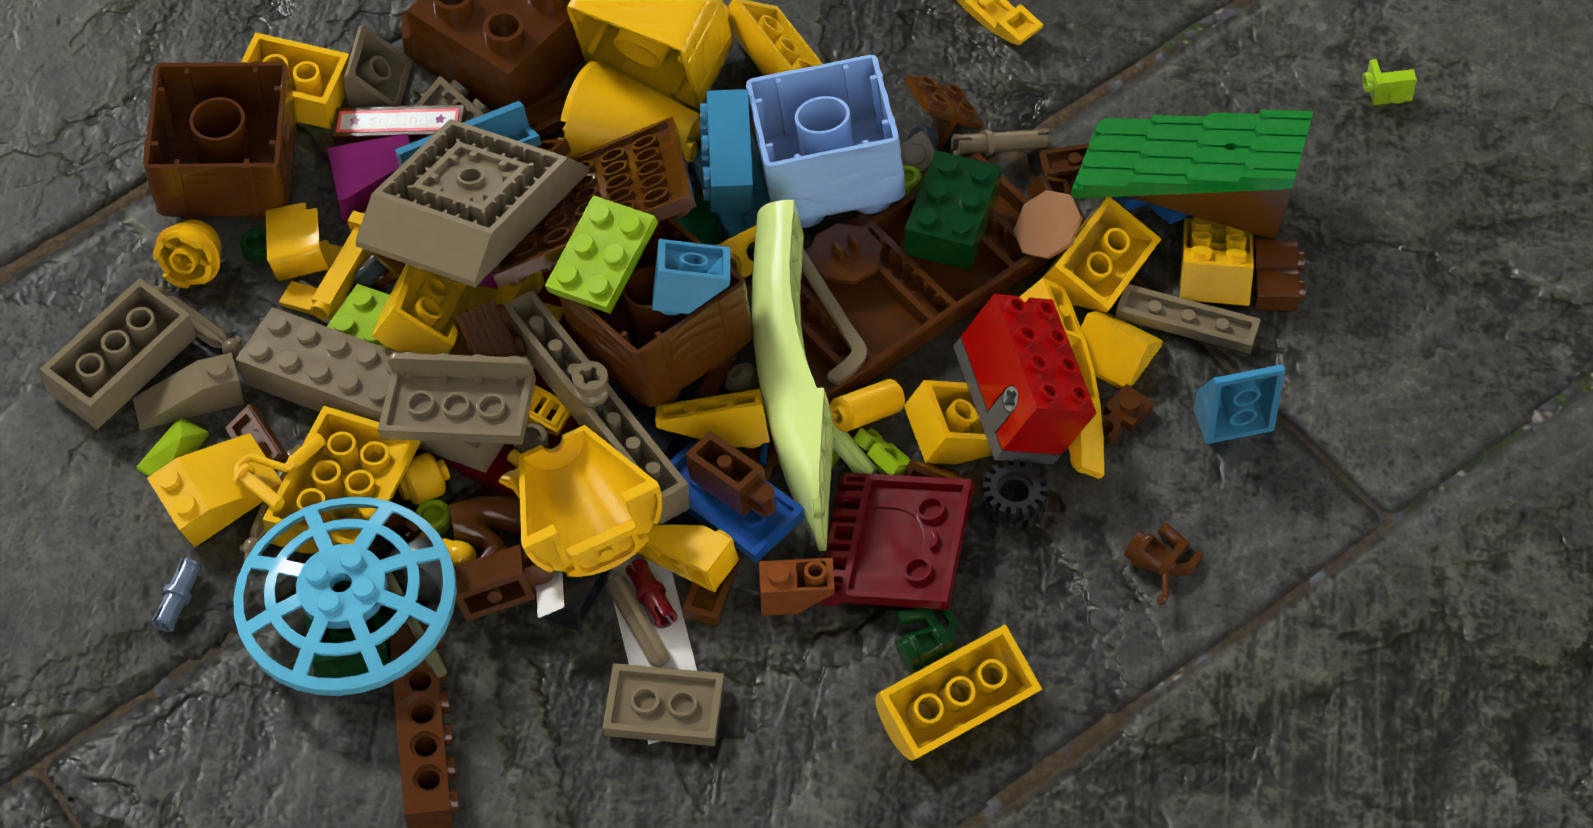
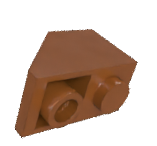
(794, 584)

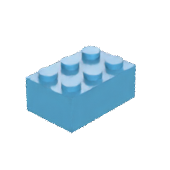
(726, 151)

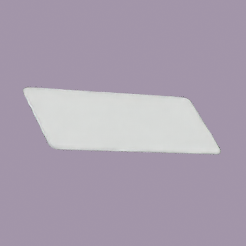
(550, 595)

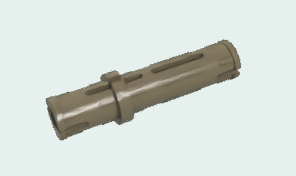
(992, 142)

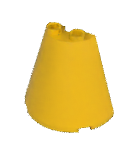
(612, 104)
(584, 505)

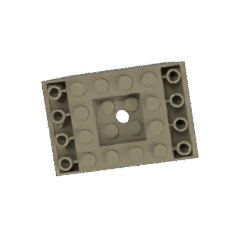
(465, 201)

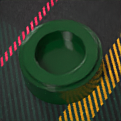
(254, 245)

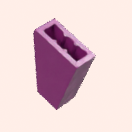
(361, 169)

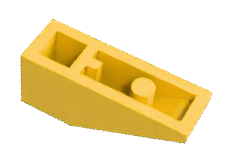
(733, 417)
(692, 552)

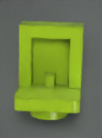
(1388, 86)

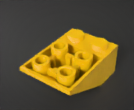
(1216, 263)

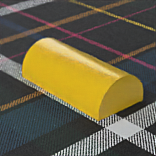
(769, 38)
(956, 693)

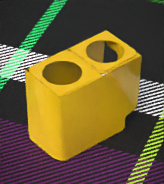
(294, 242)

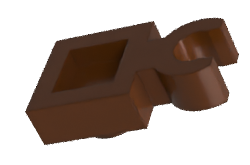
(1125, 410)

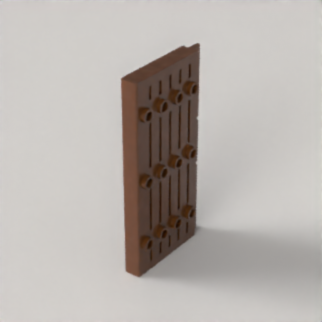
(909, 296)

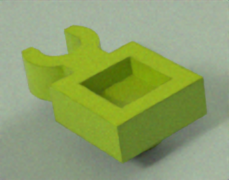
(887, 456)

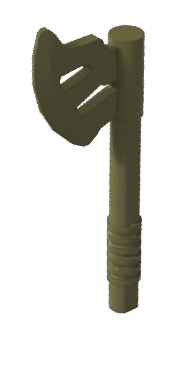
(433, 659)

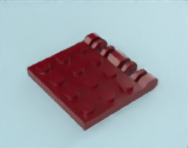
(897, 539)

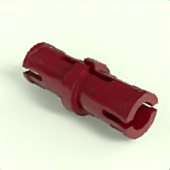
(651, 593)

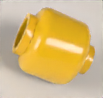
(424, 479)

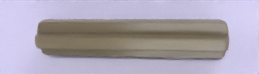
(637, 621)

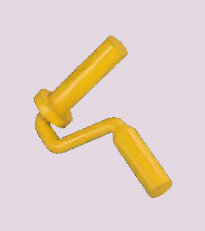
(245, 472)

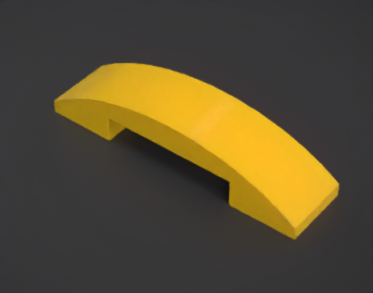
(1003, 19)

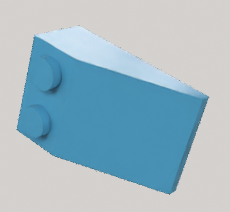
(1239, 404)

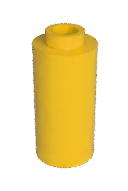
(867, 405)

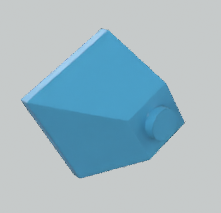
(688, 275)

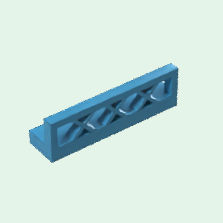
(505, 121)

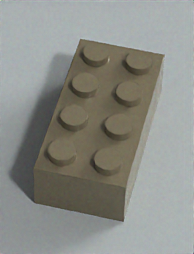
(118, 353)

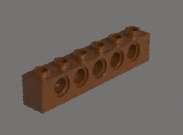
(421, 806)

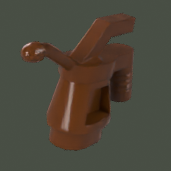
(1153, 555)

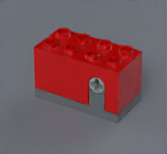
(1024, 379)

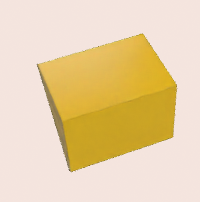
(1118, 348)

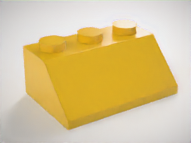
(1103, 256)

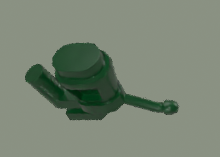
(926, 645)

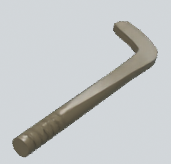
(852, 338)

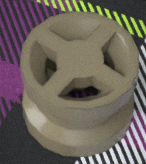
(596, 390)

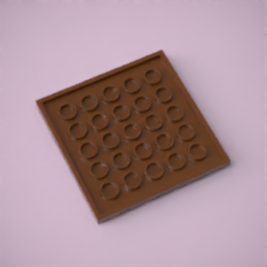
(636, 171)

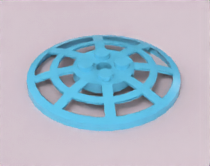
(345, 608)

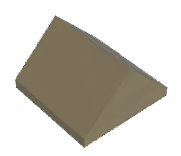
(375, 72)

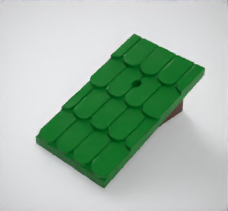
(1208, 166)

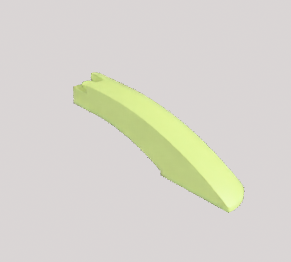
(793, 404)

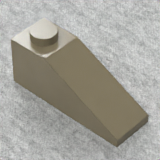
(191, 392)

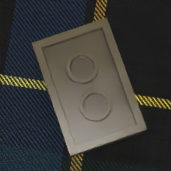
(663, 704)

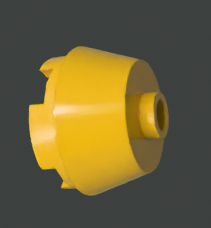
(188, 253)

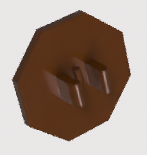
(846, 253)

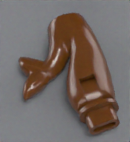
(474, 515)

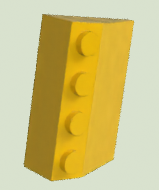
(348, 466)

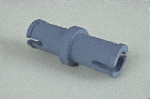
(176, 595)

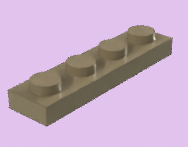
(1188, 318)

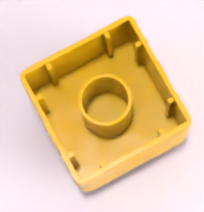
(659, 42)

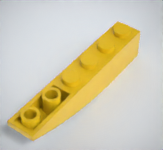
(1088, 446)

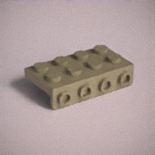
(457, 398)

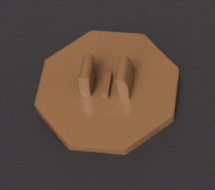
(1047, 224)

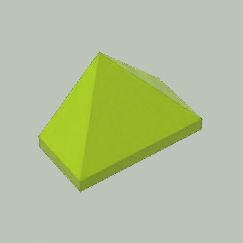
(179, 440)

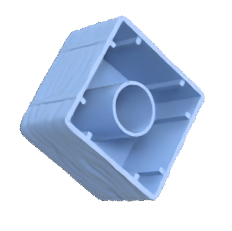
(828, 138)

